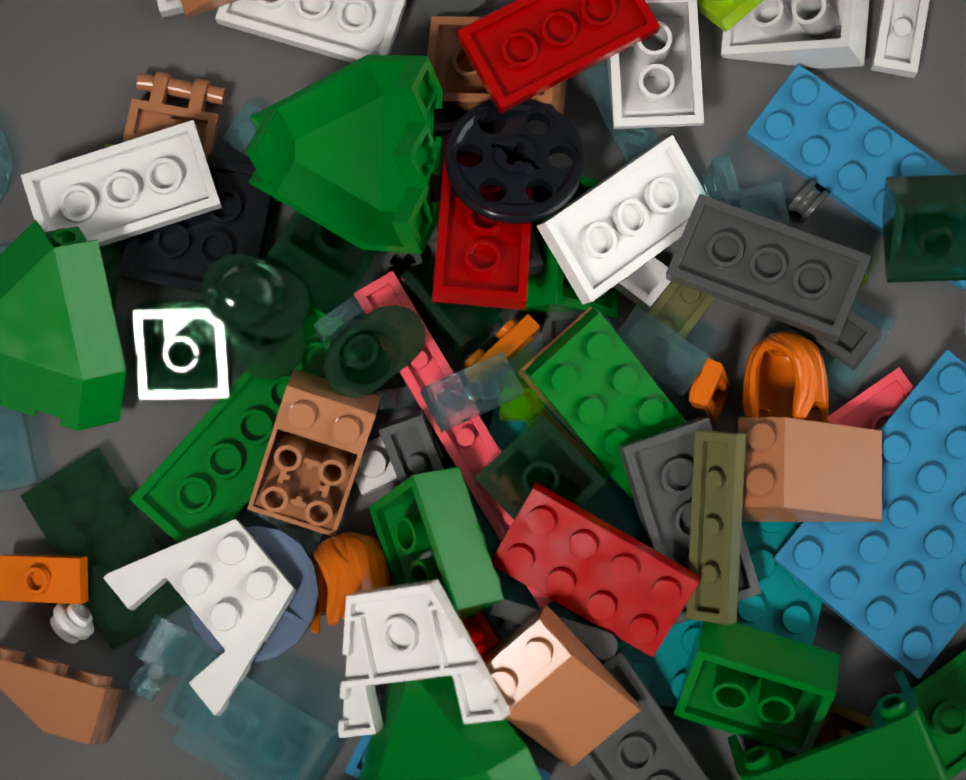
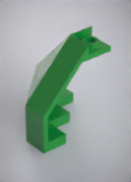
(357, 152)
(59, 330)
(430, 742)

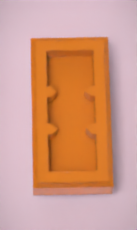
(710, 391)
(44, 578)

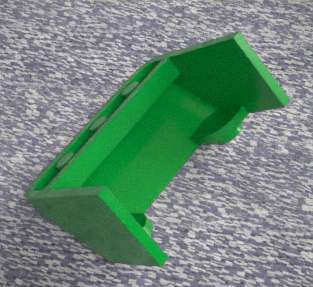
(891, 749)

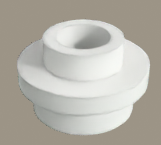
(72, 622)

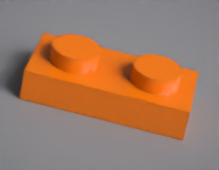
(512, 340)

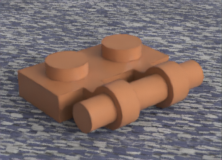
(156, 115)

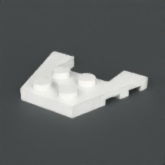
(227, 586)
(405, 637)

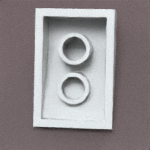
(801, 33)
(660, 76)

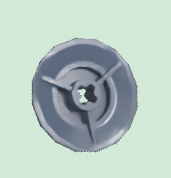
(300, 613)

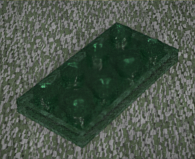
(90, 515)

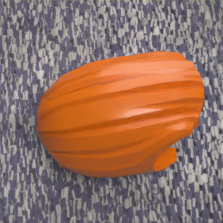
(786, 379)
(345, 566)

